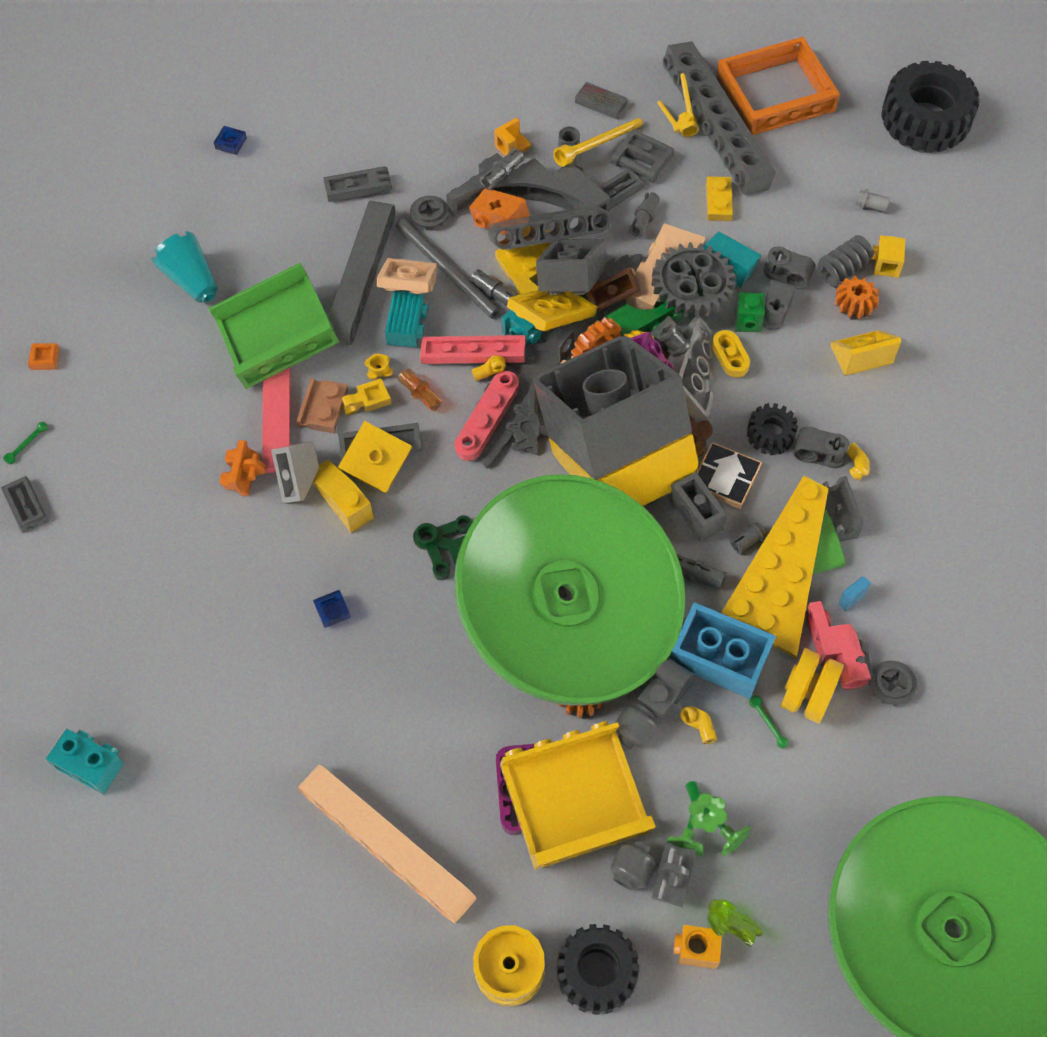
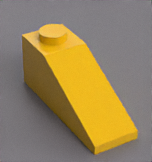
(343, 496)

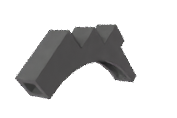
(532, 181)

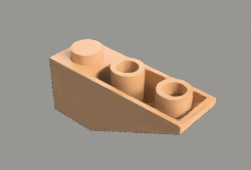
(646, 298)

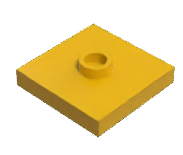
(375, 457)

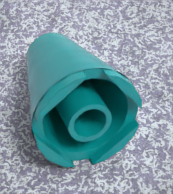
(186, 266)

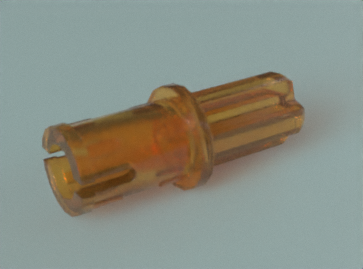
(419, 389)

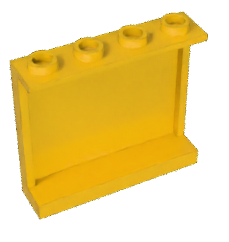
(574, 795)

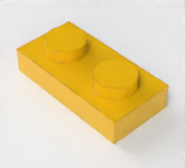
(719, 198)

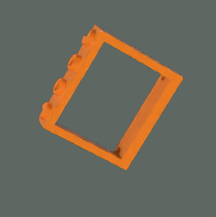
(786, 113)

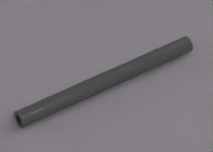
(448, 268)

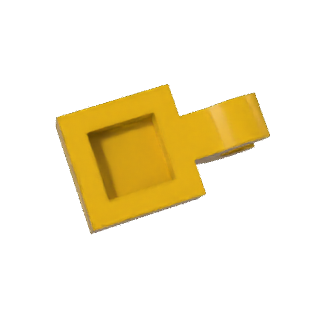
(369, 395)

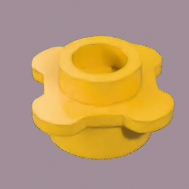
(378, 360)

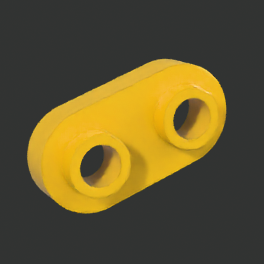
(730, 356)

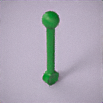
(10, 458)
(755, 702)

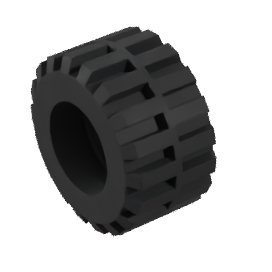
(606, 942)

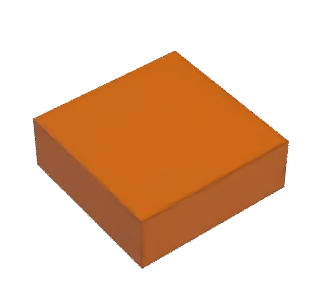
(44, 356)

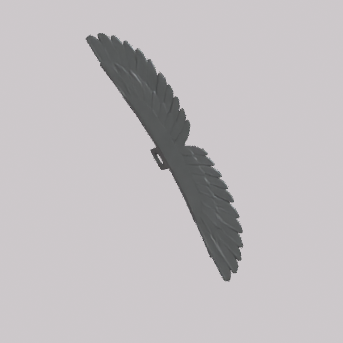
(546, 355)

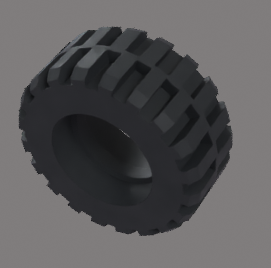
(934, 85)

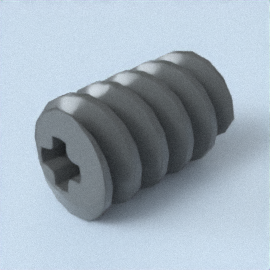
(845, 260)

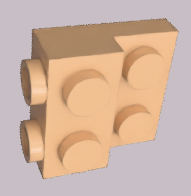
(407, 275)

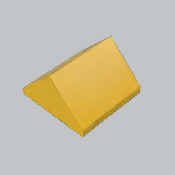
(866, 351)

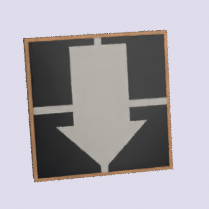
(728, 474)

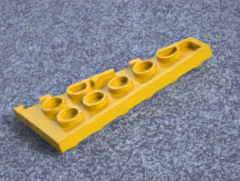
(780, 575)

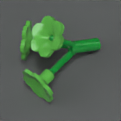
(708, 813)

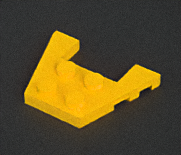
(520, 263)

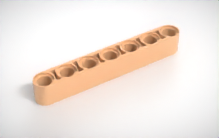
(387, 844)

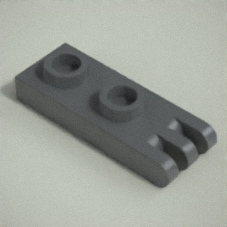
(357, 183)

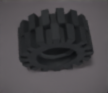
(775, 416)

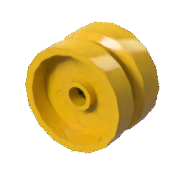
(810, 685)
(512, 985)

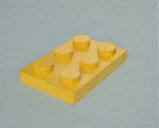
(551, 310)

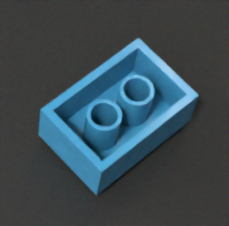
(722, 650)

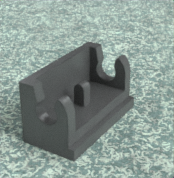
(843, 510)

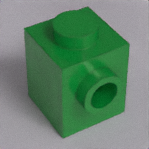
(749, 312)

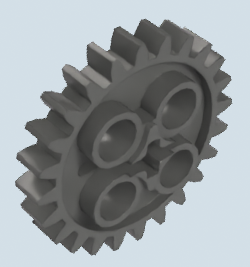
(681, 283)

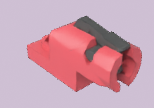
(841, 645)

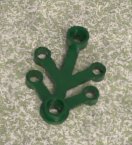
(439, 540)

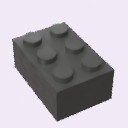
(571, 266)

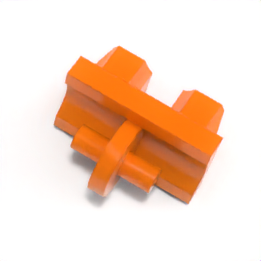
(245, 467)

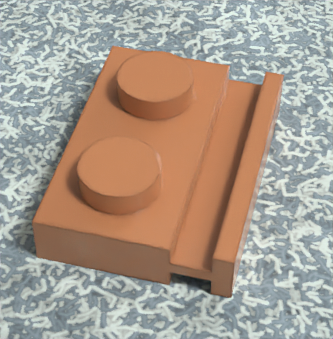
(322, 405)

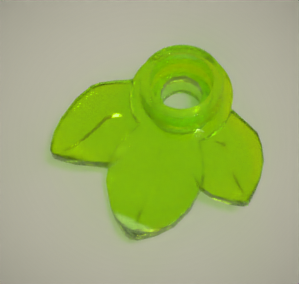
(725, 919)

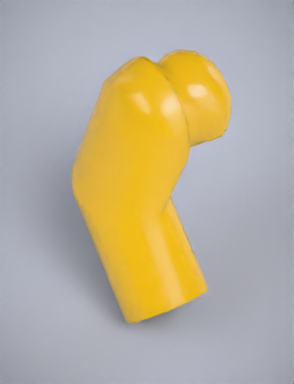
(494, 365)
(861, 462)
(701, 721)

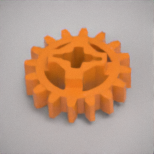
(596, 335)

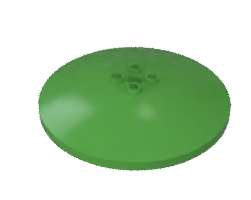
(609, 557)
(935, 866)

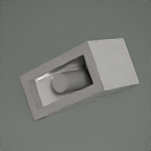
(295, 470)

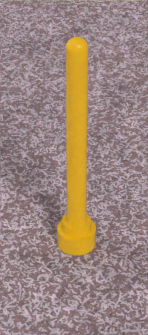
(566, 154)

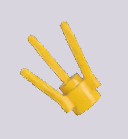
(687, 121)

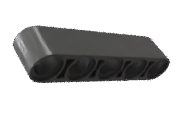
(561, 228)

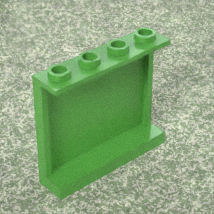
(273, 325)

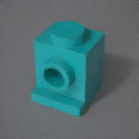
(518, 326)

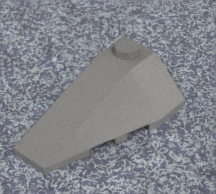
(694, 368)

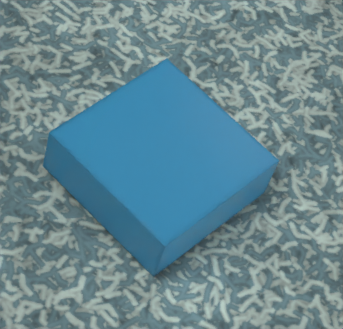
(854, 593)

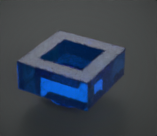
(230, 140)
(331, 608)

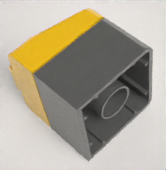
(619, 419)

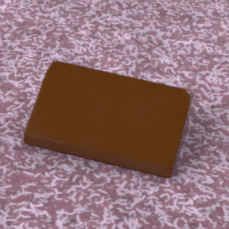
(614, 289)

